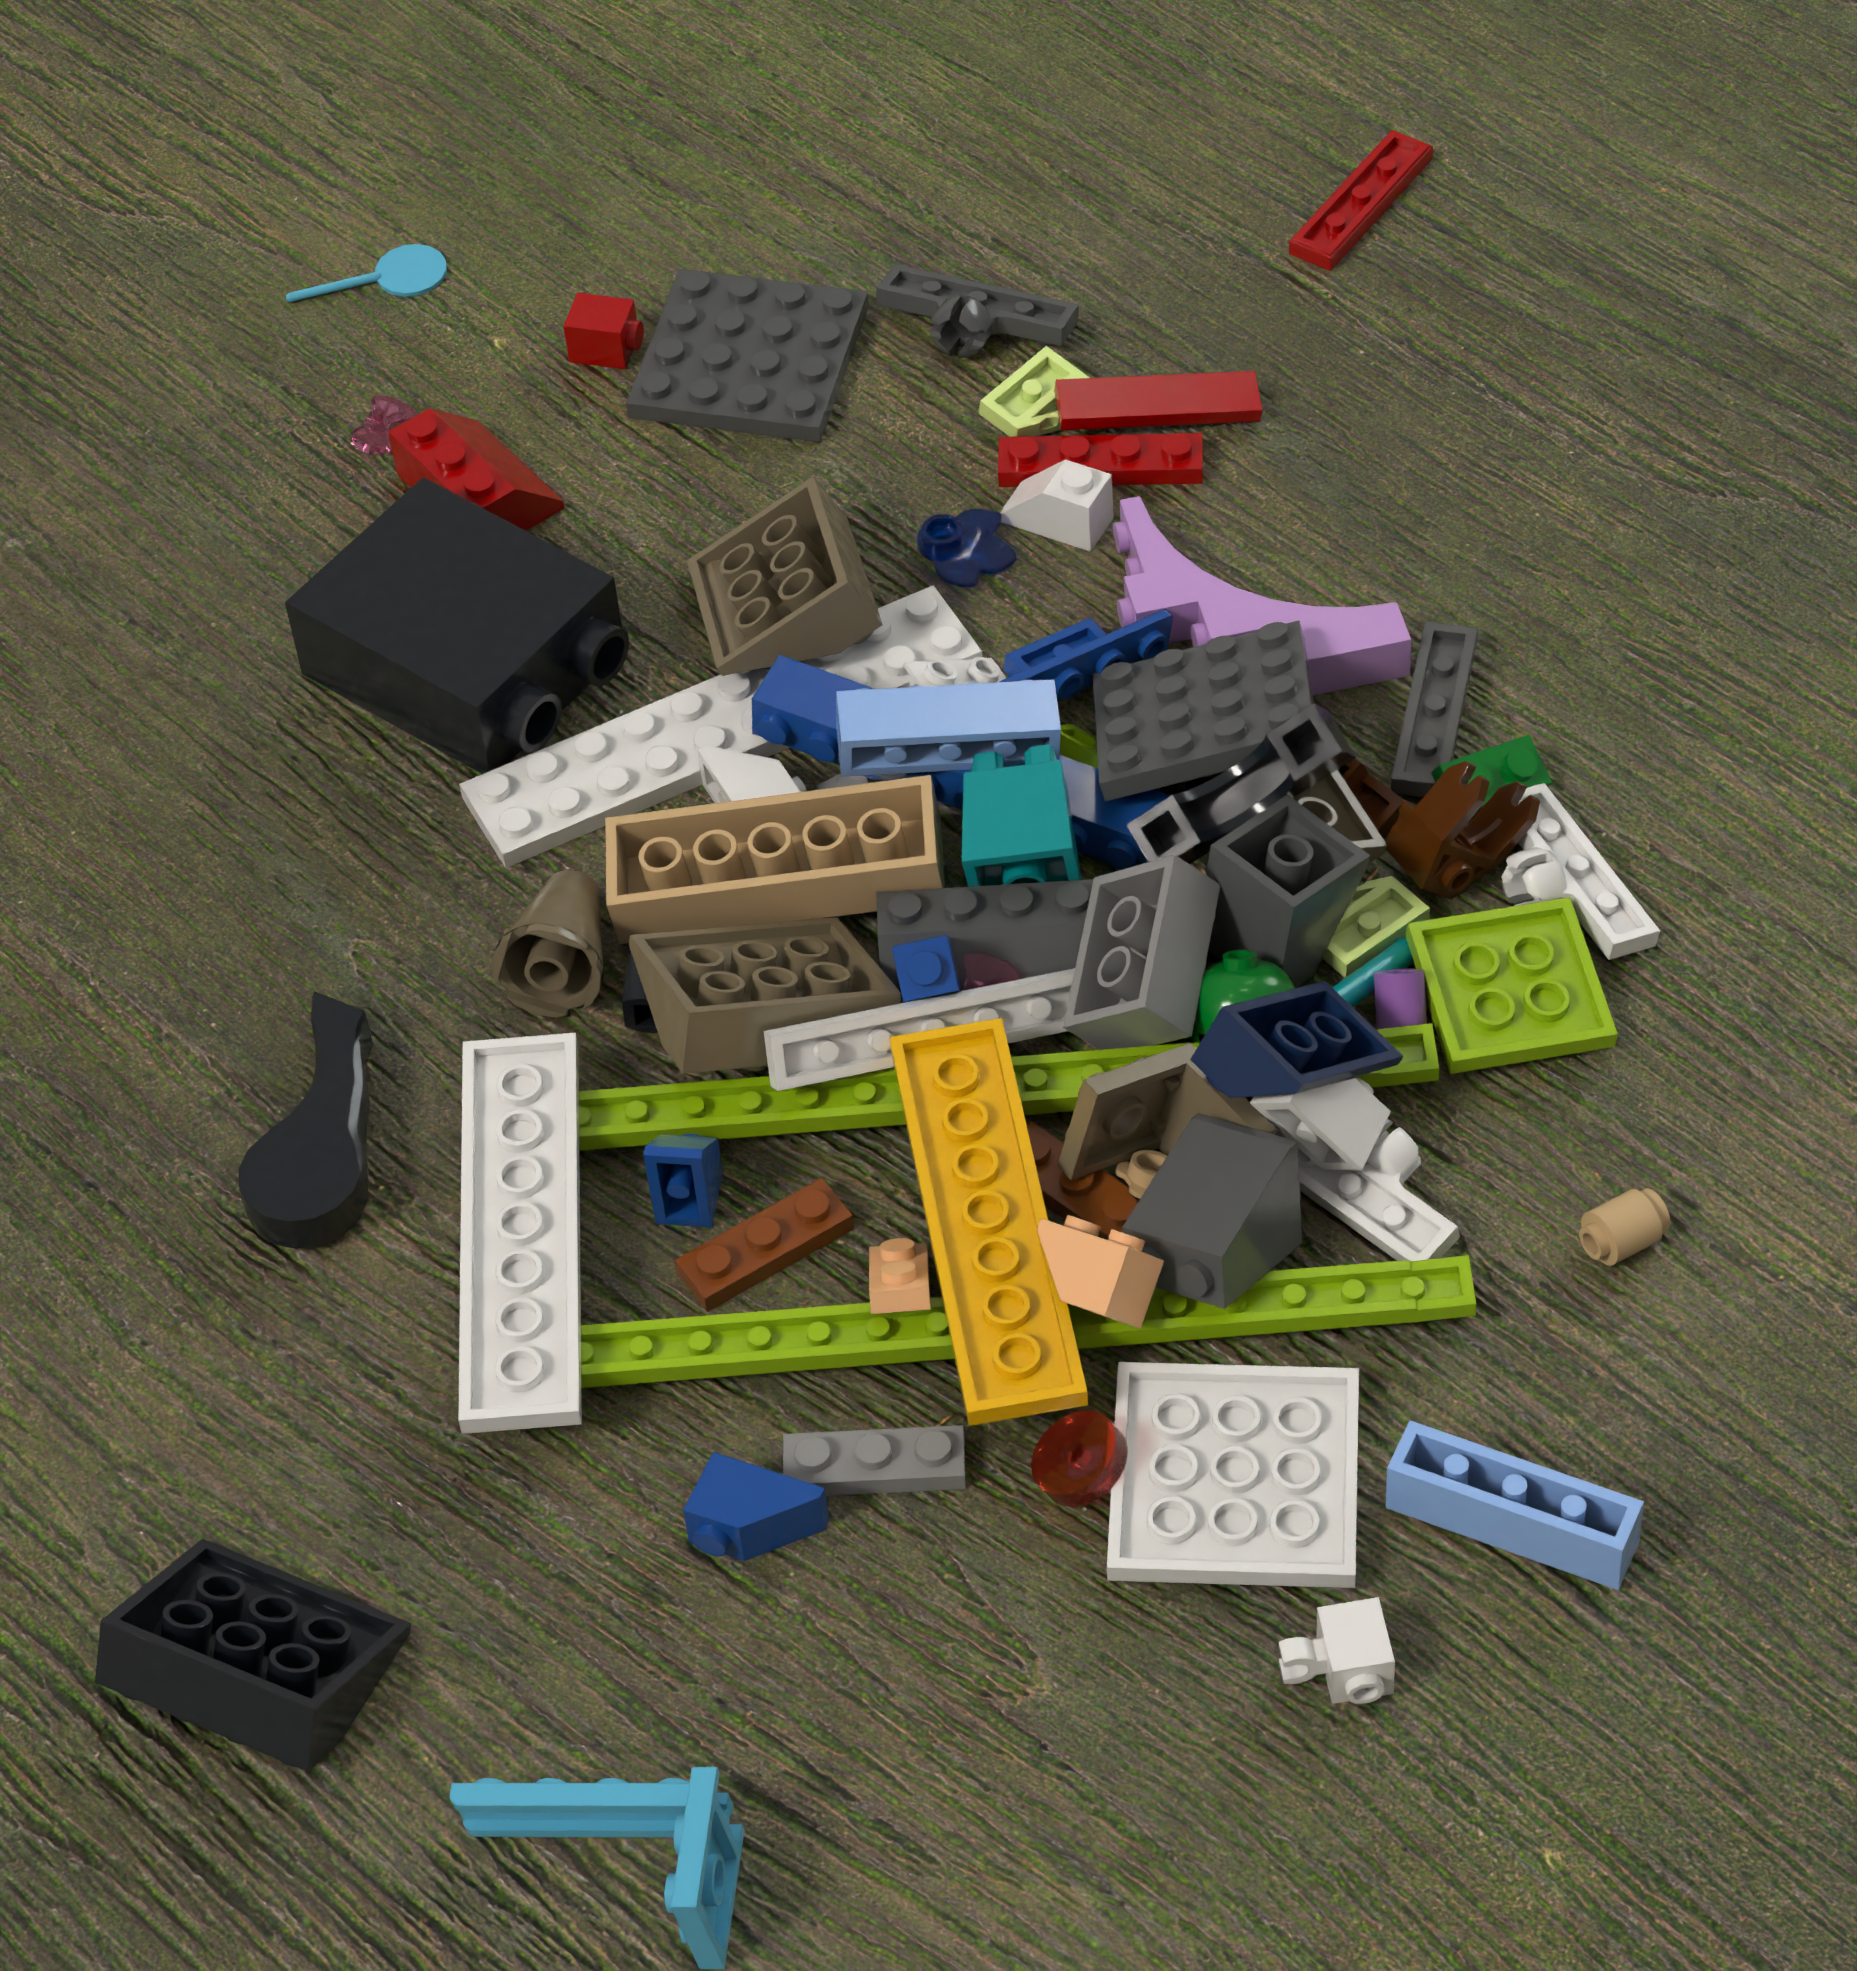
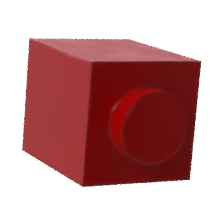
(602, 331)

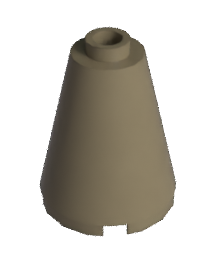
(554, 948)

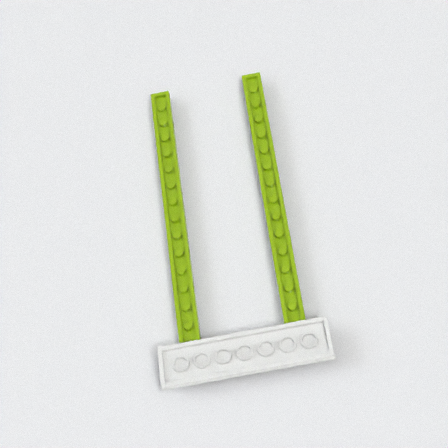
(521, 1237)

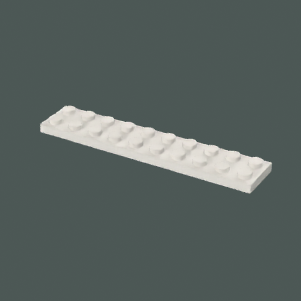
(654, 748)

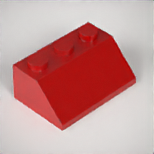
(471, 464)

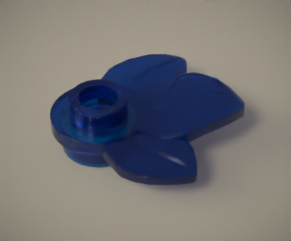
(965, 546)

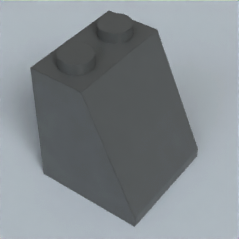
(1283, 887)
(1220, 1210)

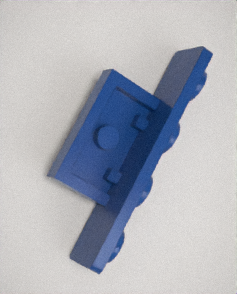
(1085, 649)

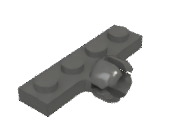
(973, 311)

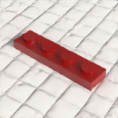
(1128, 457)

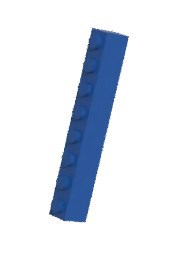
(799, 711)

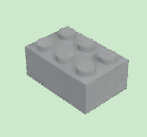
(1142, 955)

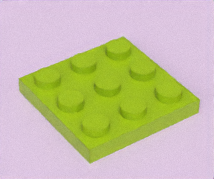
(1511, 985)

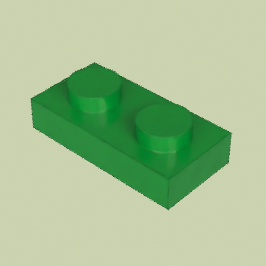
(1503, 765)

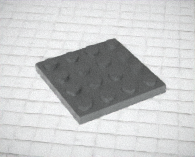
(748, 355)
(1196, 707)

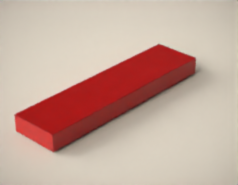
(1360, 200)
(1158, 400)

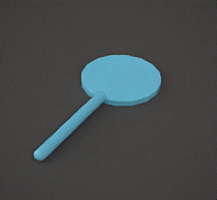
(401, 272)

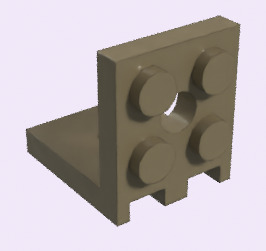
(1145, 1109)

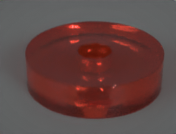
(1101, 1461)

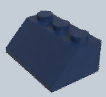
(1290, 1044)

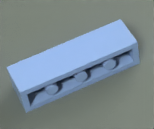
(943, 725)
(1514, 1504)

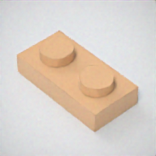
(899, 1276)

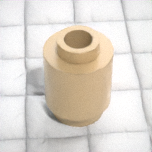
(1624, 1226)

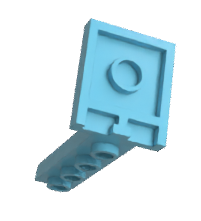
(690, 1812)

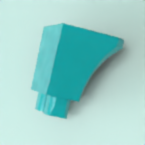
(1017, 821)

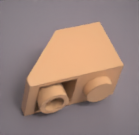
(1099, 1273)

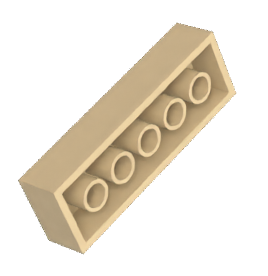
(772, 857)

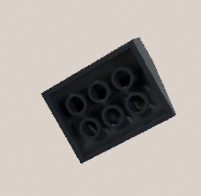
(248, 1653)

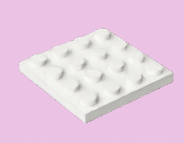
(1236, 1475)

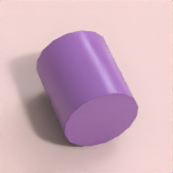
(1400, 998)

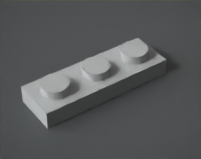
(878, 1459)

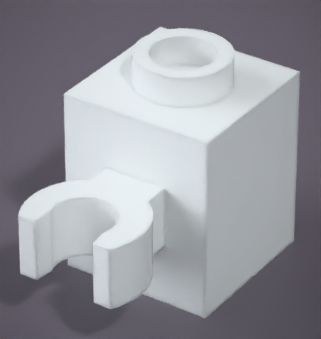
(1349, 1650)

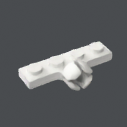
(1564, 864)
(1376, 1201)

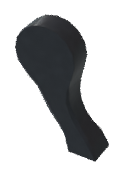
(311, 1169)

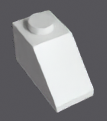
(1063, 504)
(742, 776)
(1331, 1122)

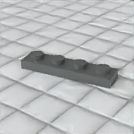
(1434, 706)

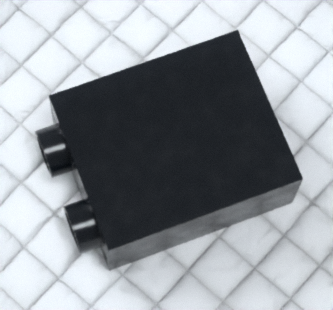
(458, 627)

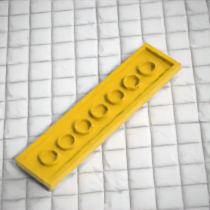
(982, 1222)

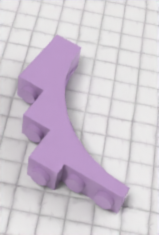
(1342, 643)

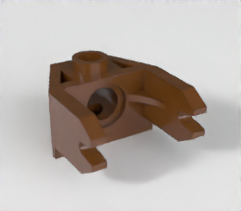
(1438, 847)

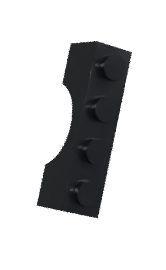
(1282, 765)

